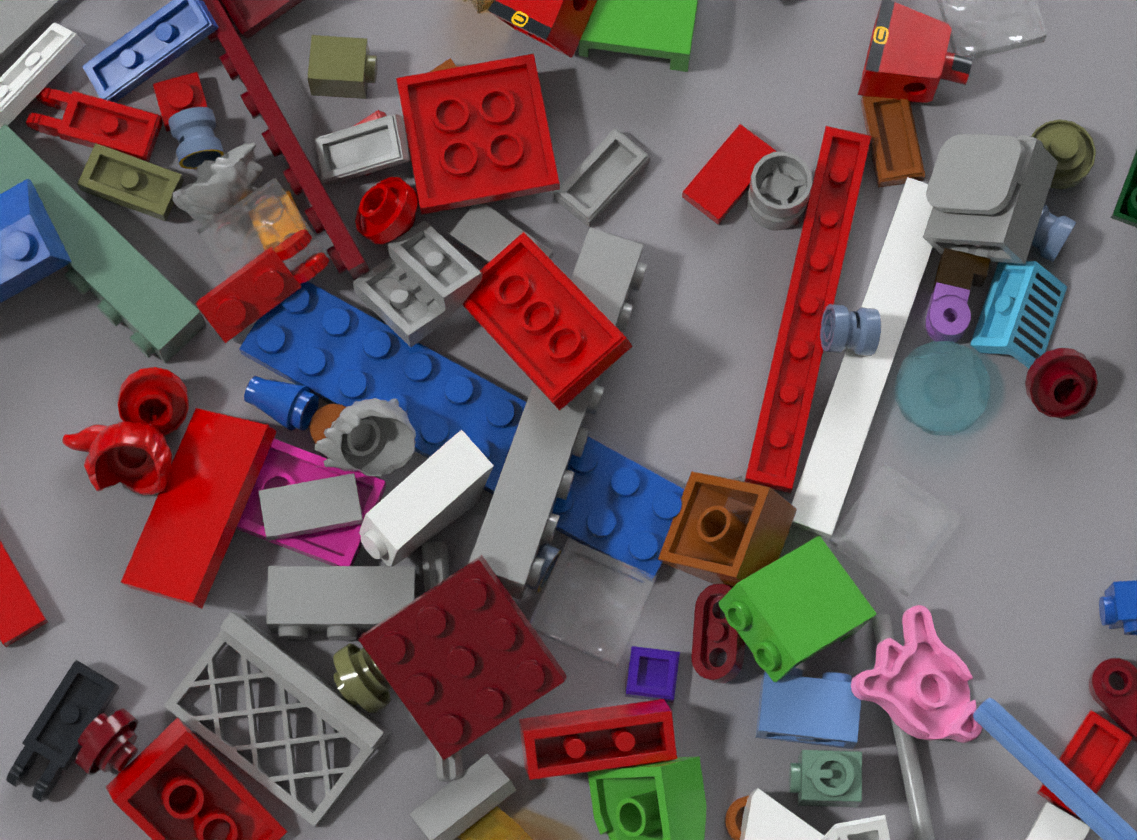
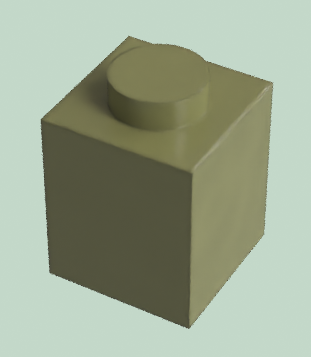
(340, 67)

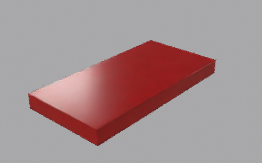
(544, 321)
(199, 507)

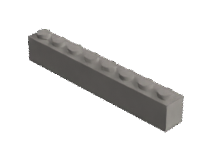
(546, 437)

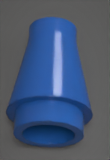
(284, 402)

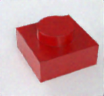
(179, 94)

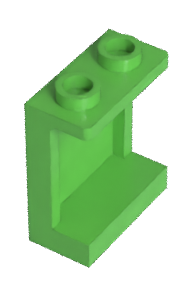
(643, 29)
(796, 608)

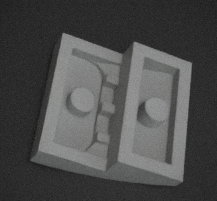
(418, 283)

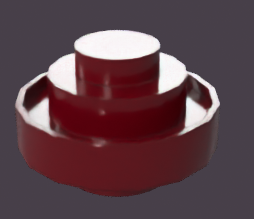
(1061, 382)
(108, 743)

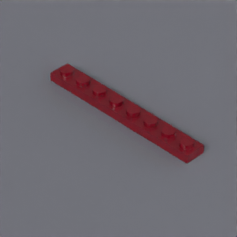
(281, 140)

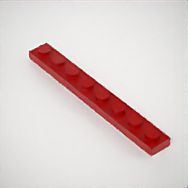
(810, 291)

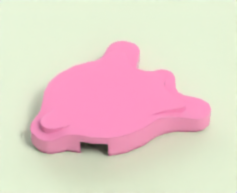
(921, 683)

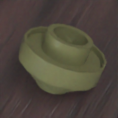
(1071, 148)
(360, 679)

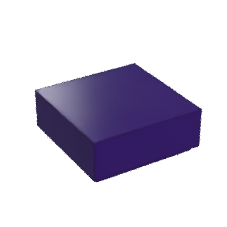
(652, 674)

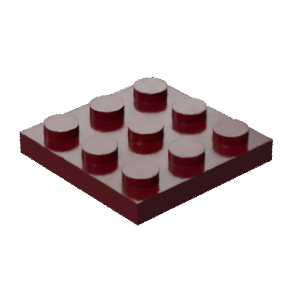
(463, 657)

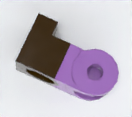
(948, 307)

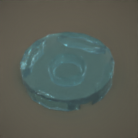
(942, 388)

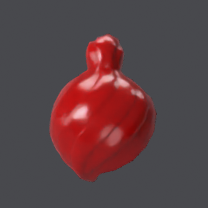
(124, 454)

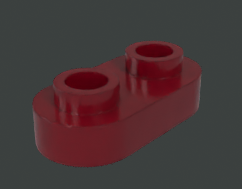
(715, 636)
(1118, 704)

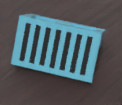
(1019, 312)

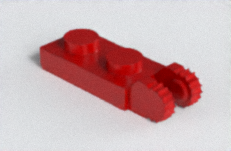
(98, 121)
(259, 286)

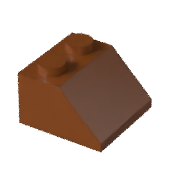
(741, 547)

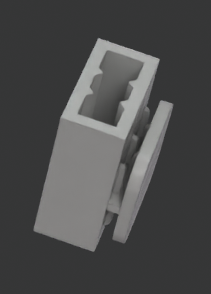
(988, 195)

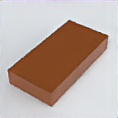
(893, 140)

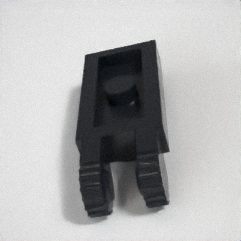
(56, 732)

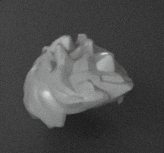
(220, 184)
(369, 438)

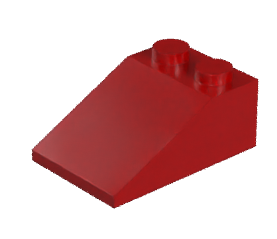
(188, 794)

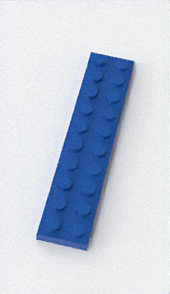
(355, 358)

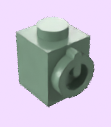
(827, 778)

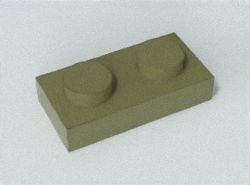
(130, 182)

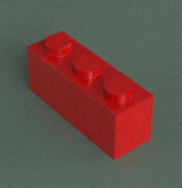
(597, 739)

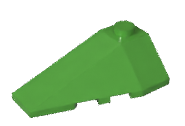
(650, 800)

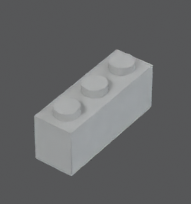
(335, 599)

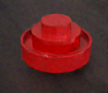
(387, 210)
(154, 398)

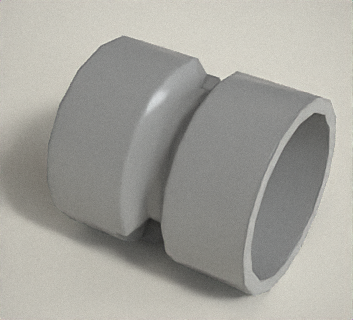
(779, 190)

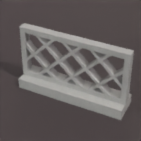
(300, 682)

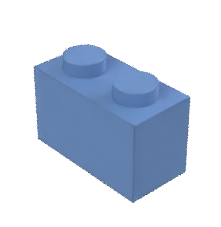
(809, 710)

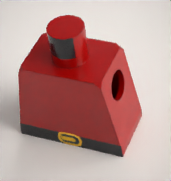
(550, 22)
(909, 56)

